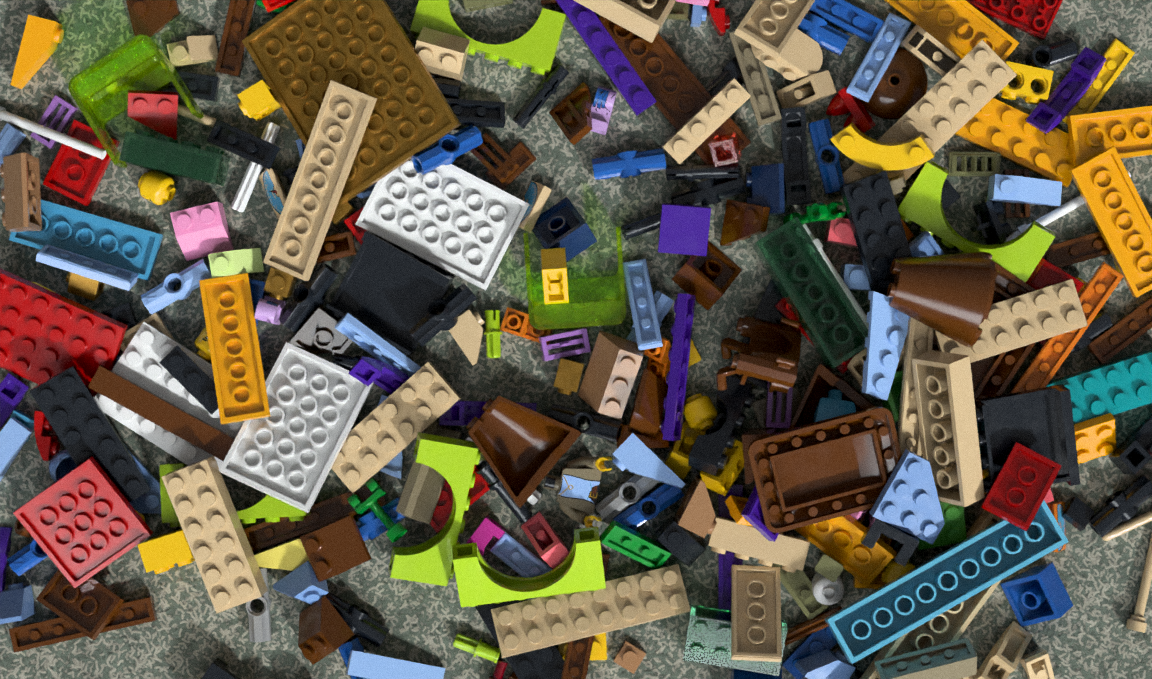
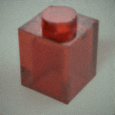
(725, 149)

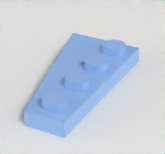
(884, 345)

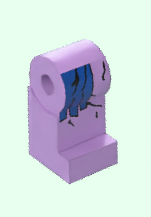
(602, 109)
(270, 310)

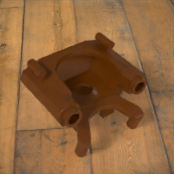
(769, 355)

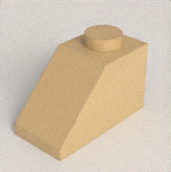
(807, 90)
(469, 334)

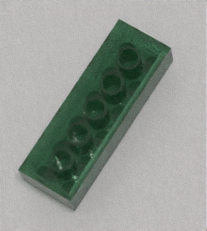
(812, 292)

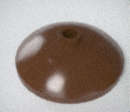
(895, 100)

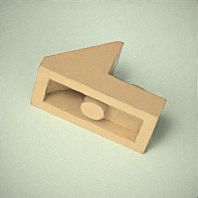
(193, 50)
(1037, 665)

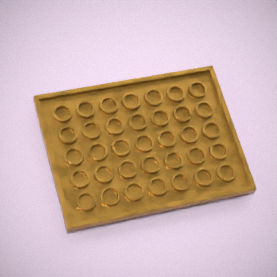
(365, 50)

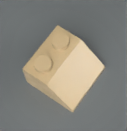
(442, 53)

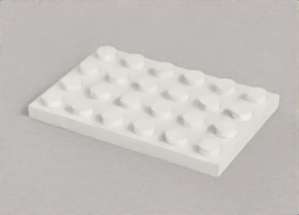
(445, 219)
(142, 367)
(309, 421)

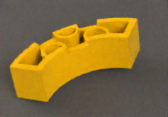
(880, 154)

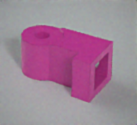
(485, 532)

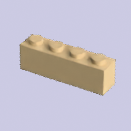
(706, 121)
(749, 542)

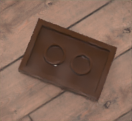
(84, 607)

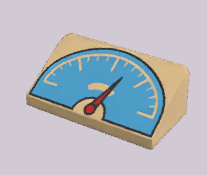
(274, 190)
(536, 196)

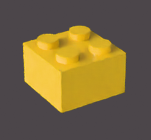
(164, 551)

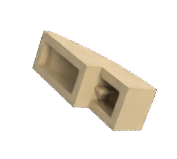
(1005, 653)

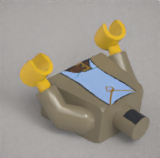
(578, 487)

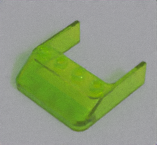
(104, 85)
(591, 300)

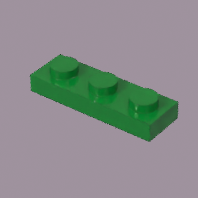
(634, 545)

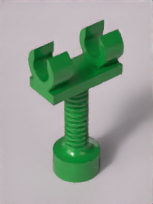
(817, 212)
(395, 531)

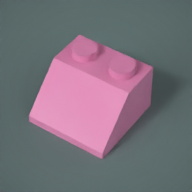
(202, 230)

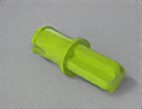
(492, 333)
(476, 647)

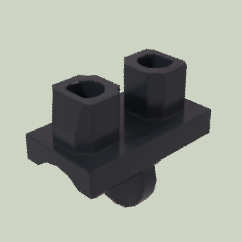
(989, 224)

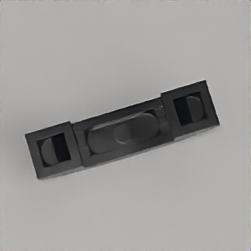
(795, 156)

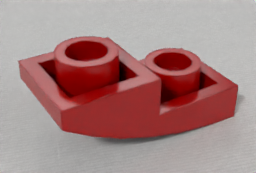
(718, 18)
(46, 443)

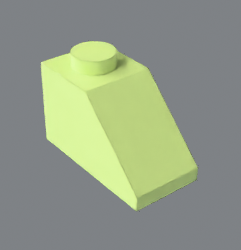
(236, 262)

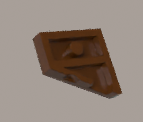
(151, 15)
(574, 114)
(743, 221)

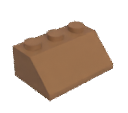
(21, 193)
(611, 374)
(696, 510)

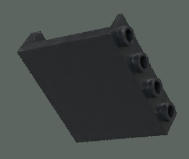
(389, 290)
(1034, 419)

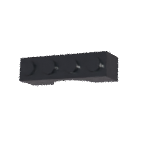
(710, 449)
(1135, 450)

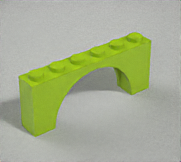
(532, 50)
(924, 207)
(267, 508)
(433, 559)
(482, 584)

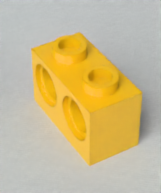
(1024, 77)
(258, 101)
(554, 276)
(726, 477)

